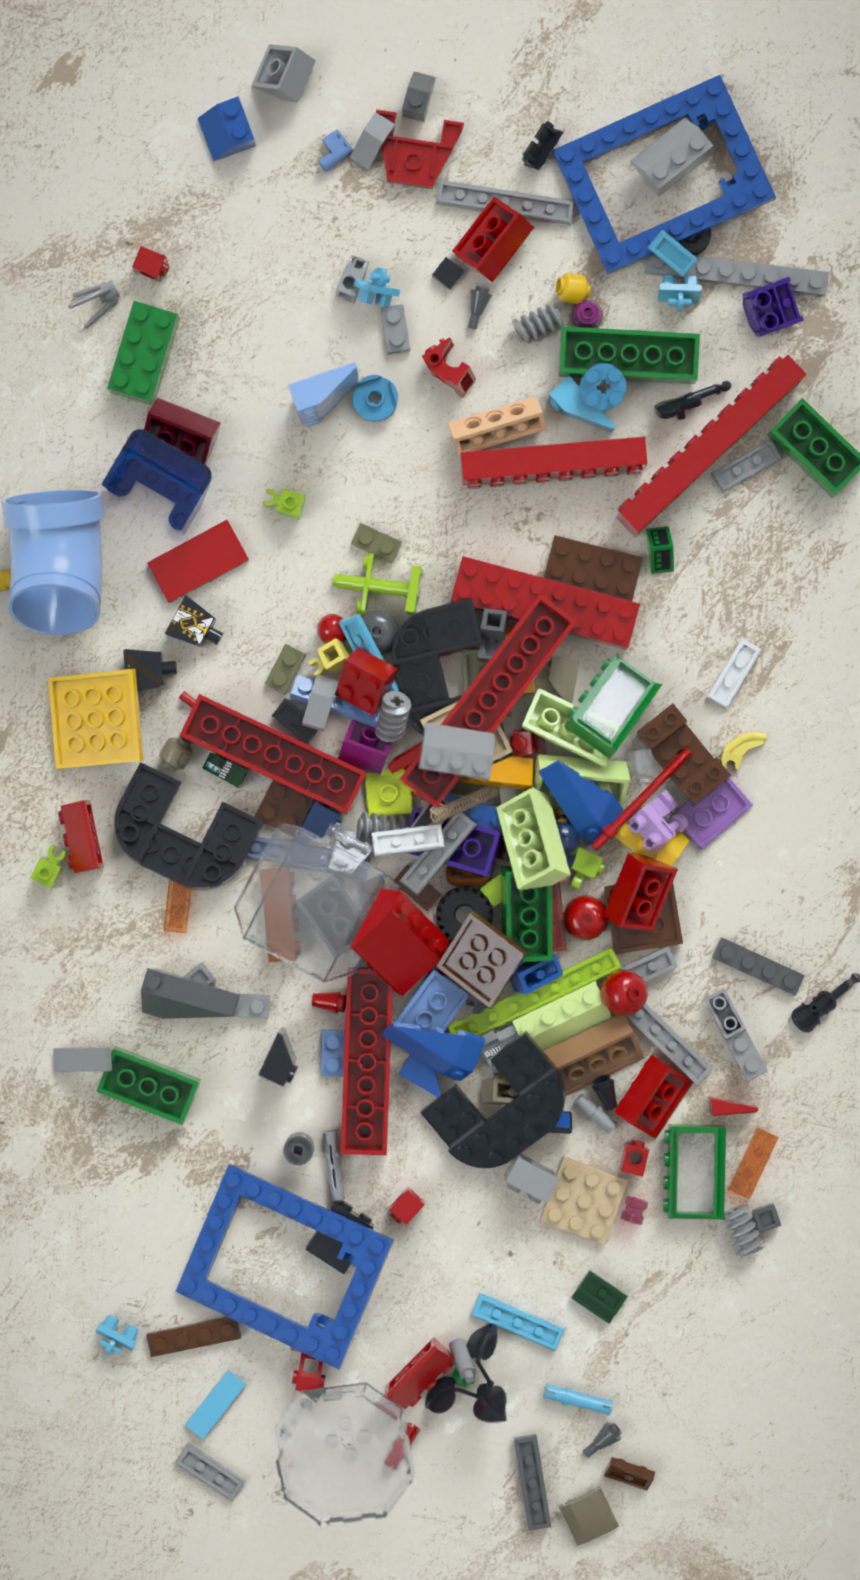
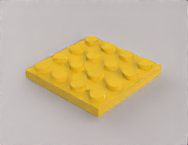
(95, 719)

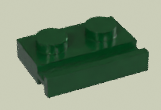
(599, 1296)

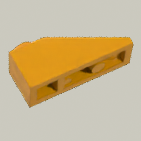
(509, 773)

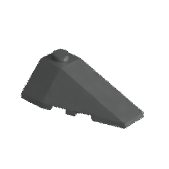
(175, 996)

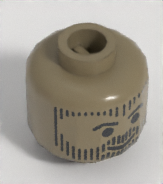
(176, 753)

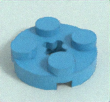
(612, 377)
(363, 392)

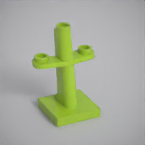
(386, 587)

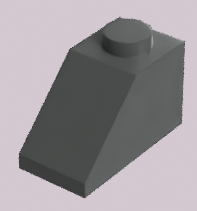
(418, 96)

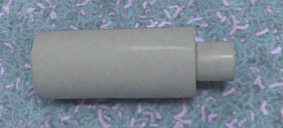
(462, 1359)

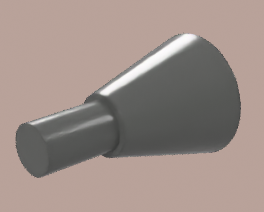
(478, 303)
(607, 1436)

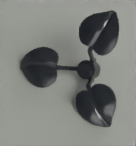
(490, 1399)

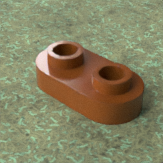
(467, 878)

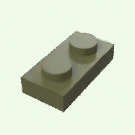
(376, 542)
(285, 669)

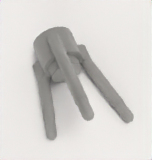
(104, 291)

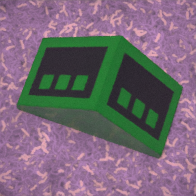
(660, 550)

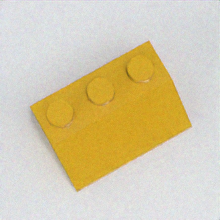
(634, 842)

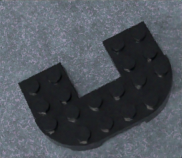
(418, 650)
(172, 853)
(516, 1125)

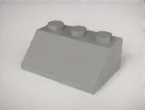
(673, 156)
(457, 751)

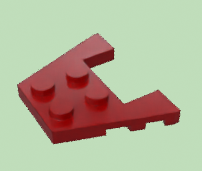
(417, 161)

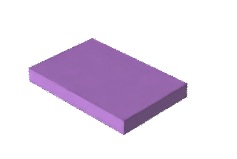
(714, 813)

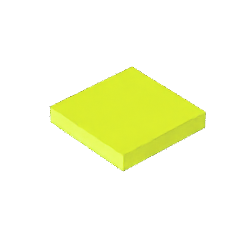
(387, 794)

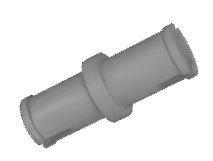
(595, 1113)

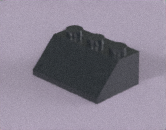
(280, 1060)

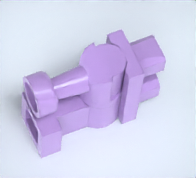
(651, 824)

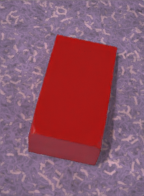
(723, 1107)

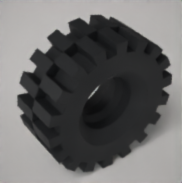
(455, 899)

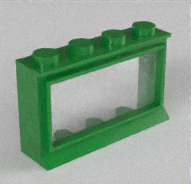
(611, 706)
(695, 1171)

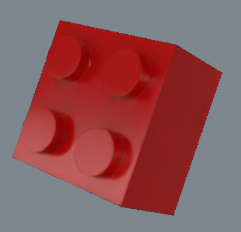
(365, 681)

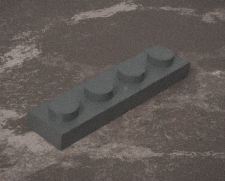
(758, 966)
(532, 1482)

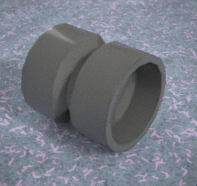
(298, 1148)

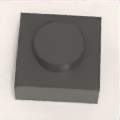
(766, 1217)

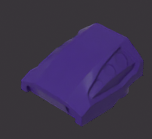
(771, 307)

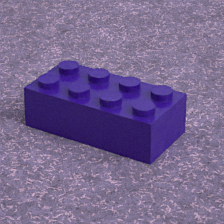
(476, 853)

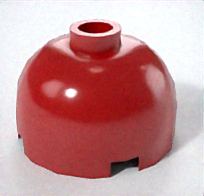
(585, 917)
(624, 993)

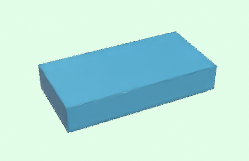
(672, 253)

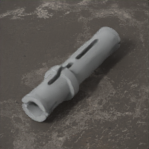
(332, 1156)

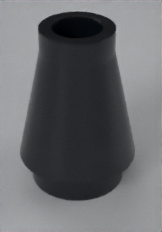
(605, 1090)

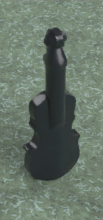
(677, 406)
(808, 1015)

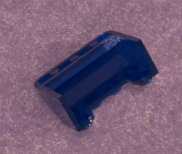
(163, 470)

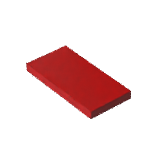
(198, 561)

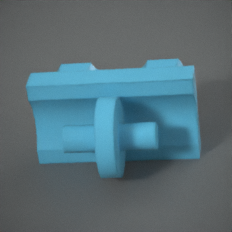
(378, 285)
(679, 294)
(107, 1329)

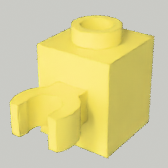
(331, 657)

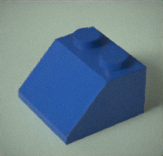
(226, 129)

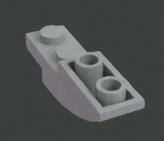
(735, 1035)

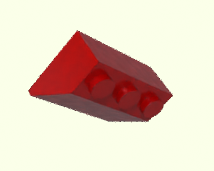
(493, 239)
(81, 836)
(640, 892)
(653, 1096)
(419, 1374)

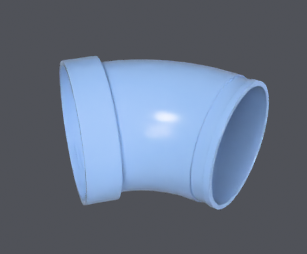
(55, 559)

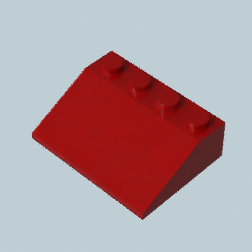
(399, 941)

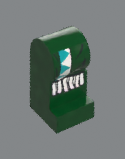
(225, 769)

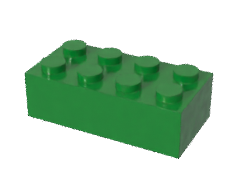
(143, 353)
(816, 447)
(527, 917)
(149, 1085)

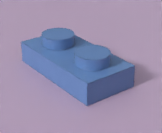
(332, 1053)

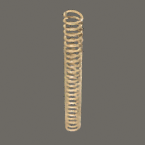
(458, 801)

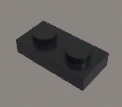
(292, 718)

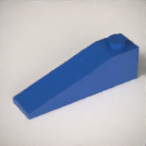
(581, 800)
(444, 1052)

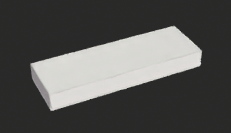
(734, 673)
(408, 840)

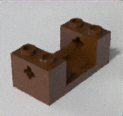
(669, 735)

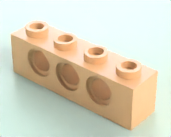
(497, 425)

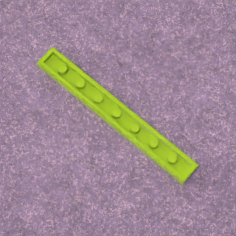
(520, 1004)

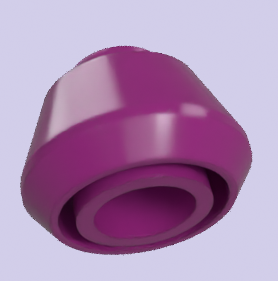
(580, 317)

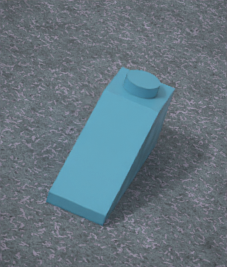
(569, 401)

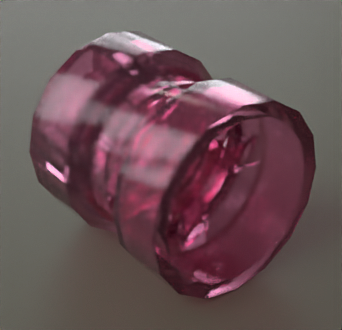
(634, 1210)

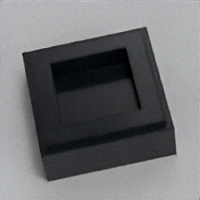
(448, 273)

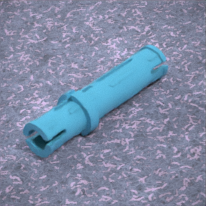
(577, 1399)

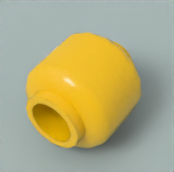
(572, 288)

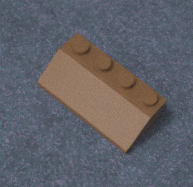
(595, 1053)

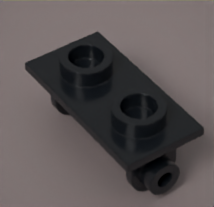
(536, 154)

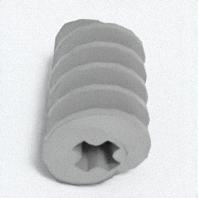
(538, 323)
(393, 716)
(372, 824)
(743, 1230)

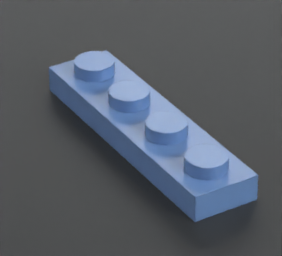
(302, 690)

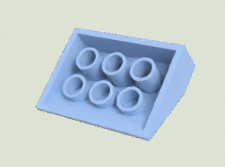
(321, 393)

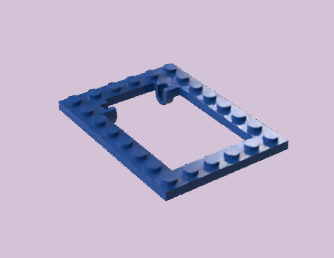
(741, 194)
(361, 1246)

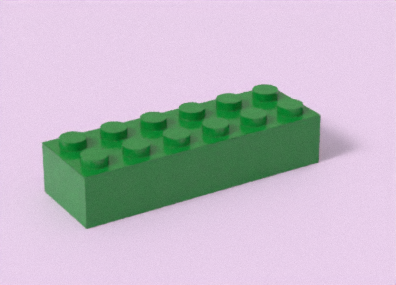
(636, 353)

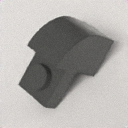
(492, 632)

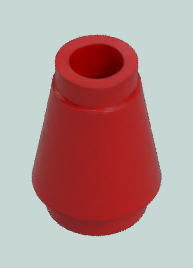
(329, 1001)

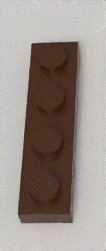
(193, 1336)

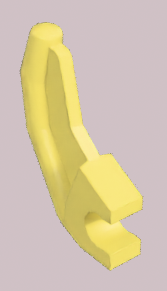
(738, 747)

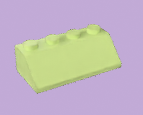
(548, 718)
(612, 777)
(533, 840)
(564, 1016)

